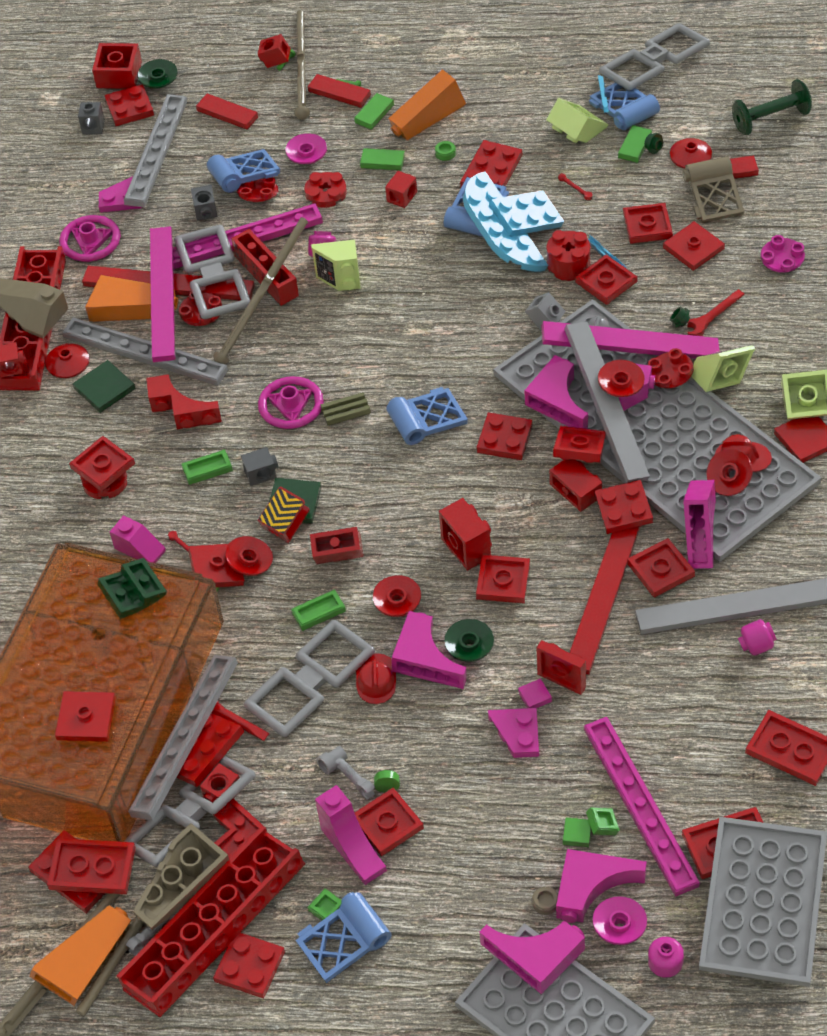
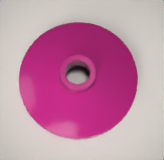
(306, 148)
(619, 911)

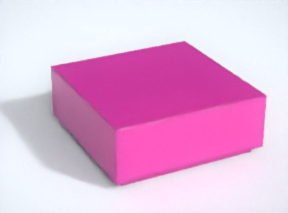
(535, 694)

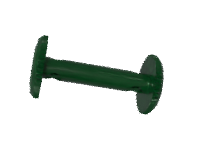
(800, 98)

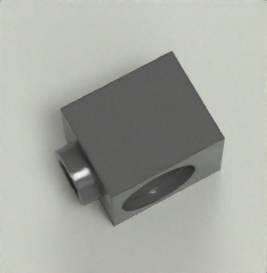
(91, 118)
(204, 202)
(259, 466)

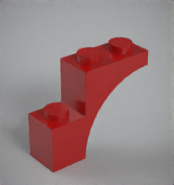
(186, 411)

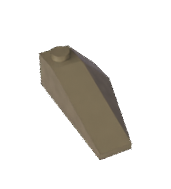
(32, 305)
(182, 873)

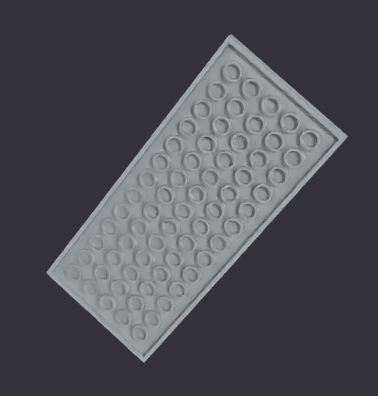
(677, 440)

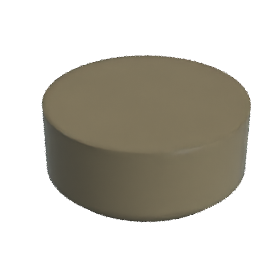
(545, 900)

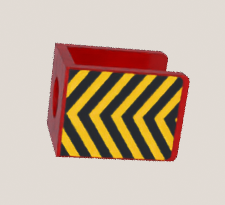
(283, 514)

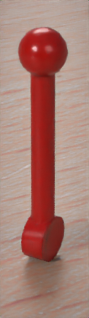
(587, 195)
(173, 536)

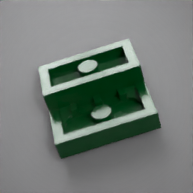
(132, 588)

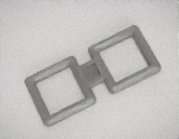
(653, 56)
(212, 271)
(309, 678)
(190, 810)

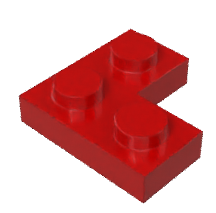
(239, 827)

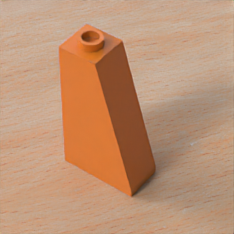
(428, 106)
(120, 300)
(78, 959)

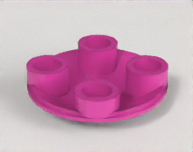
(782, 254)

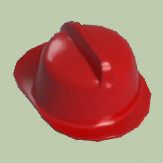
(756, 452)
(376, 680)

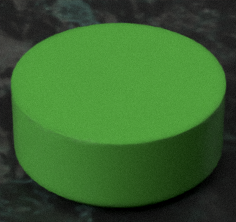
(445, 150)
(386, 780)

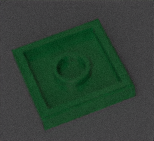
(104, 386)
(304, 489)

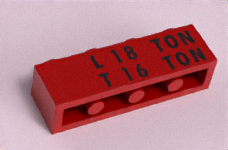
(258, 260)

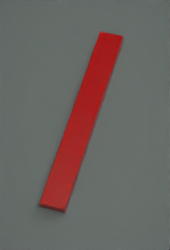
(224, 289)
(603, 595)

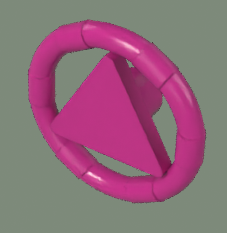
(90, 238)
(290, 402)

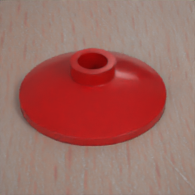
(690, 151)
(67, 360)
(621, 378)
(721, 466)
(249, 555)
(396, 588)

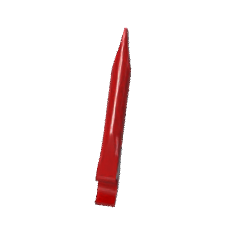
(700, 324)
(246, 725)

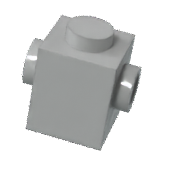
(544, 309)

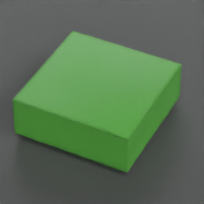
(602, 821)
(577, 832)
(324, 904)

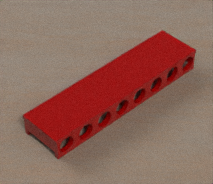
(36, 267)
(209, 922)

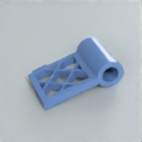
(632, 111)
(230, 174)
(457, 216)
(412, 421)
(359, 920)

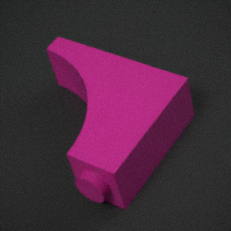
(550, 394)
(699, 519)
(420, 658)
(346, 835)
(588, 876)
(536, 958)

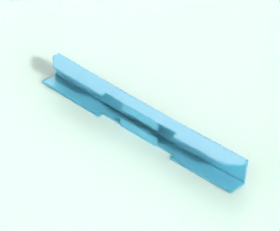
(602, 88)
(601, 250)

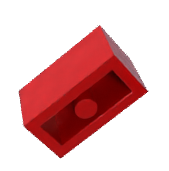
(575, 483)
(336, 545)

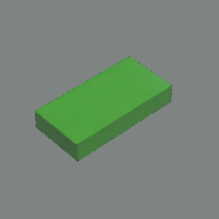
(374, 111)
(634, 144)
(382, 159)
(207, 467)
(318, 610)

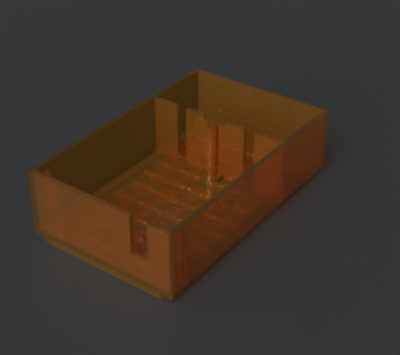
(79, 644)

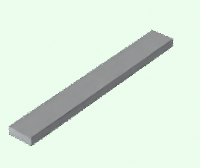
(155, 151)
(141, 350)
(607, 406)
(732, 606)
(183, 738)

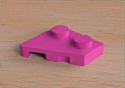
(113, 197)
(518, 730)

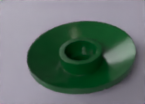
(157, 73)
(469, 632)

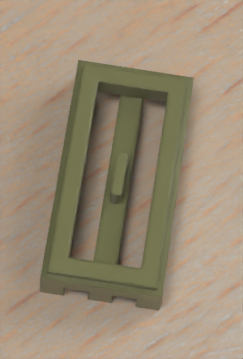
(345, 405)

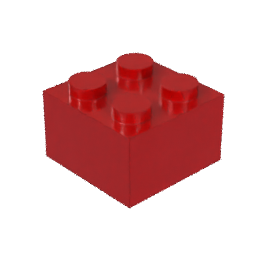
(117, 65)
(465, 533)

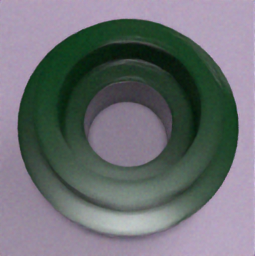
(654, 143)
(680, 317)

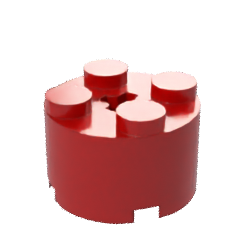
(568, 254)

